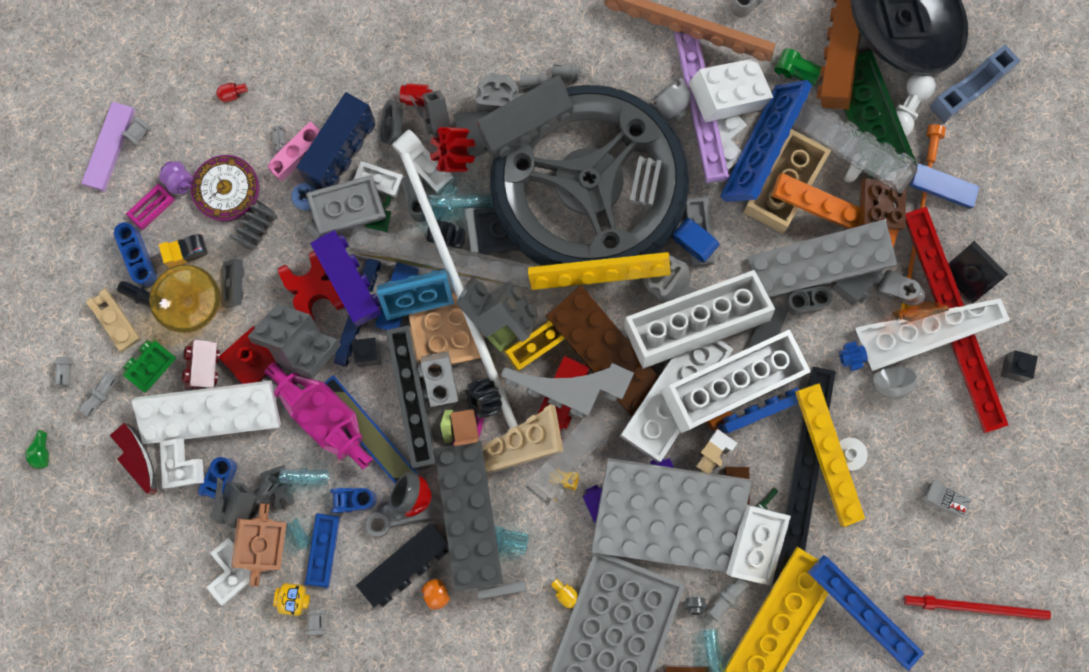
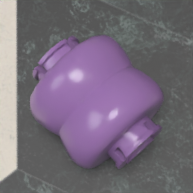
(175, 177)

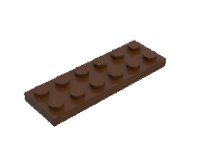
(601, 343)

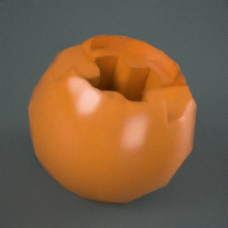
(435, 594)

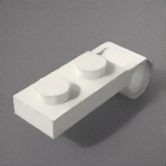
(422, 161)

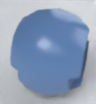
(298, 191)

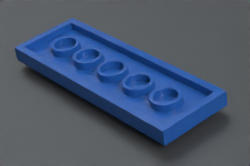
(766, 142)

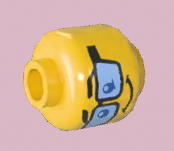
(291, 599)

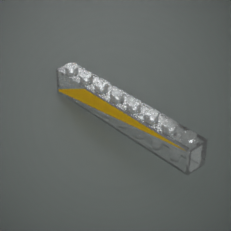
(427, 257)

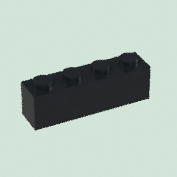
(402, 565)

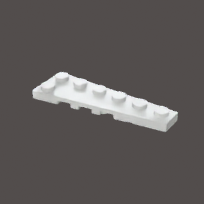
(902, 339)

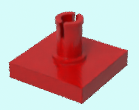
(247, 359)

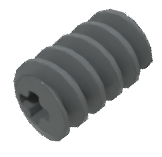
(254, 225)

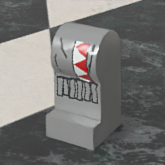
(945, 499)

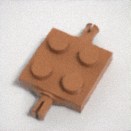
(258, 544)

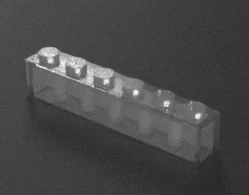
(855, 147)

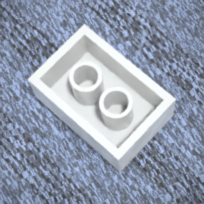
(730, 89)

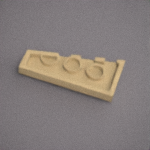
(527, 442)

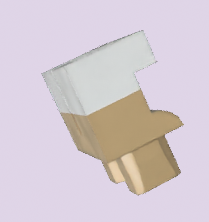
(713, 449)

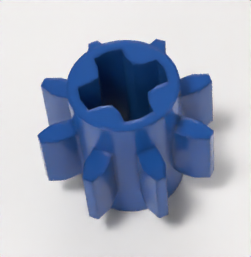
(853, 356)

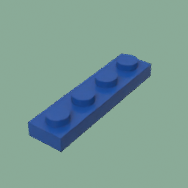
(754, 413)

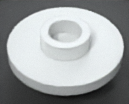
(854, 453)

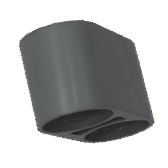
(807, 297)

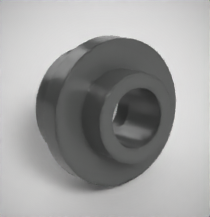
(695, 605)

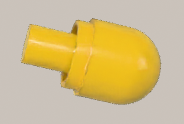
(565, 594)

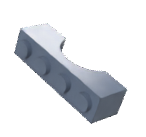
(975, 84)

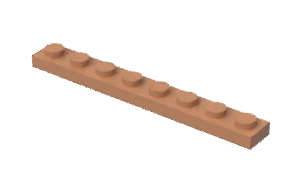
(695, 27)

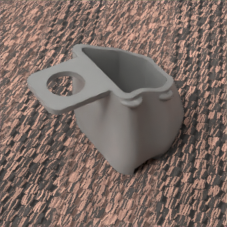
(495, 92)
(672, 286)

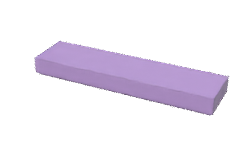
(108, 146)

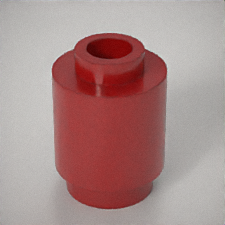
(415, 91)

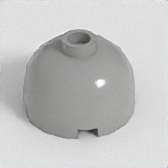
(673, 100)

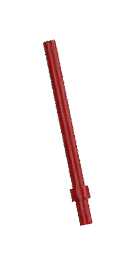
(930, 603)

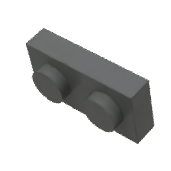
(232, 283)

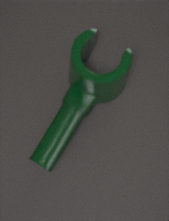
(770, 496)

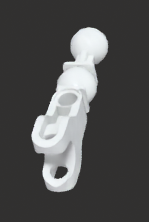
(918, 89)

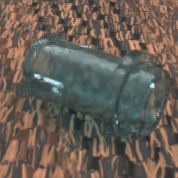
(298, 535)

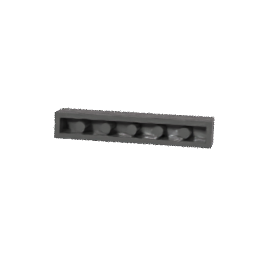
(411, 398)

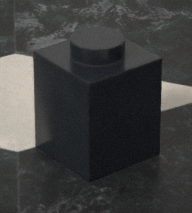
(366, 352)
(1019, 366)

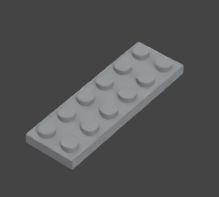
(825, 259)

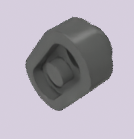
(391, 122)

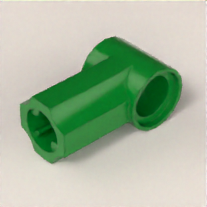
(793, 65)

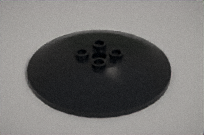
(921, 46)

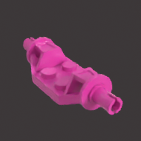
(320, 414)

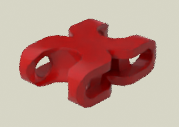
(310, 286)

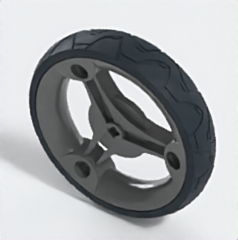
(605, 171)

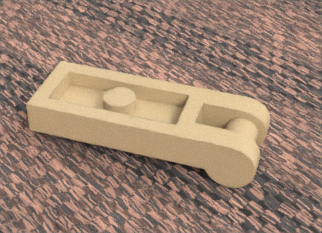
(113, 320)

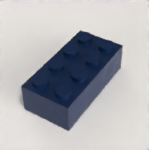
(337, 142)

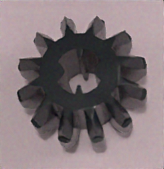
(453, 234)
(483, 397)

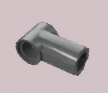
(412, 200)

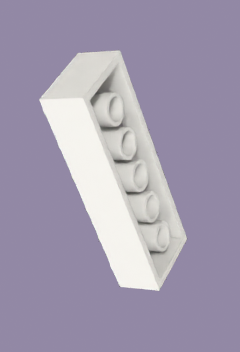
(698, 319)
(735, 381)

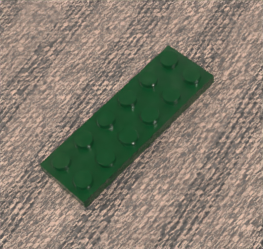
(873, 108)

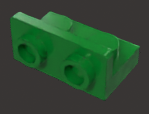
(148, 365)

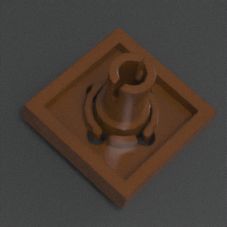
(876, 204)

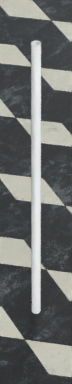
(457, 285)

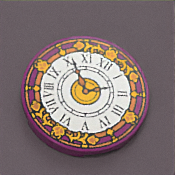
(225, 188)

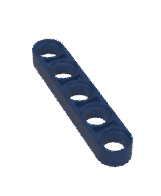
(350, 329)

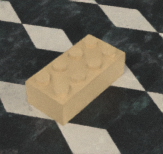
(799, 159)

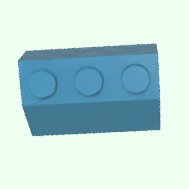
(415, 294)

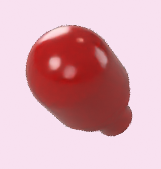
(230, 91)

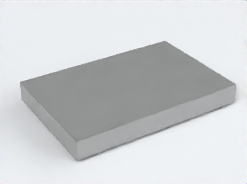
(346, 205)

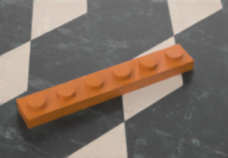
(819, 203)

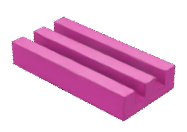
(155, 213)

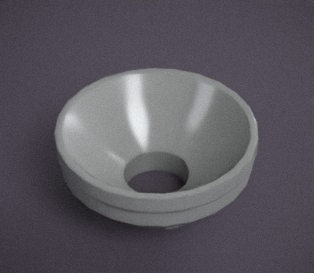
(895, 381)

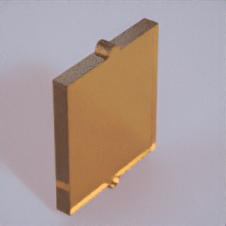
(921, 311)

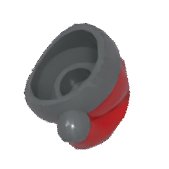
(409, 496)

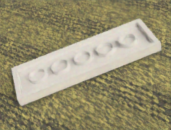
(206, 412)
(652, 425)

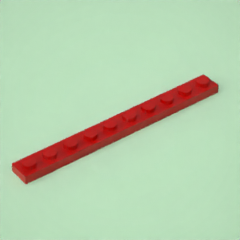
(946, 292)

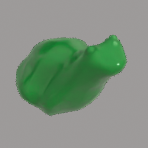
(36, 453)

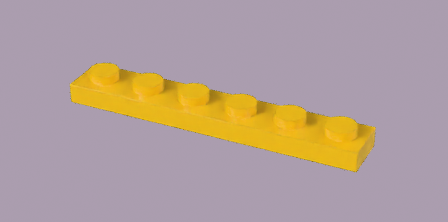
(599, 271)
(830, 455)

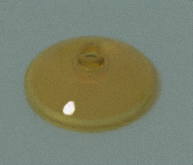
(174, 288)

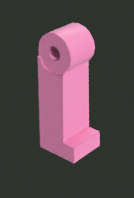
(291, 154)

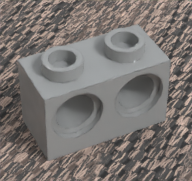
(443, 378)

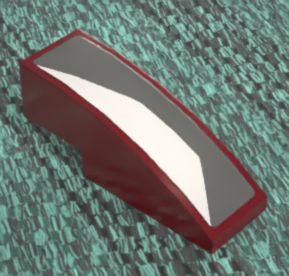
(135, 457)

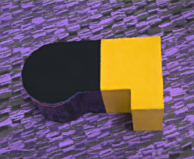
(183, 250)

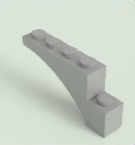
(575, 392)

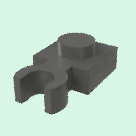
(281, 490)

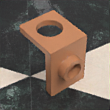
(464, 427)

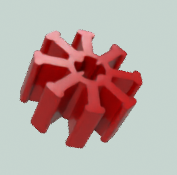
(452, 149)

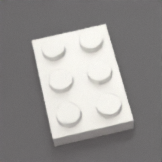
(758, 545)

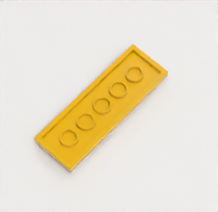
(780, 619)

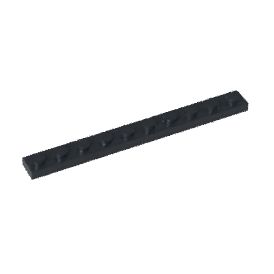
(803, 479)

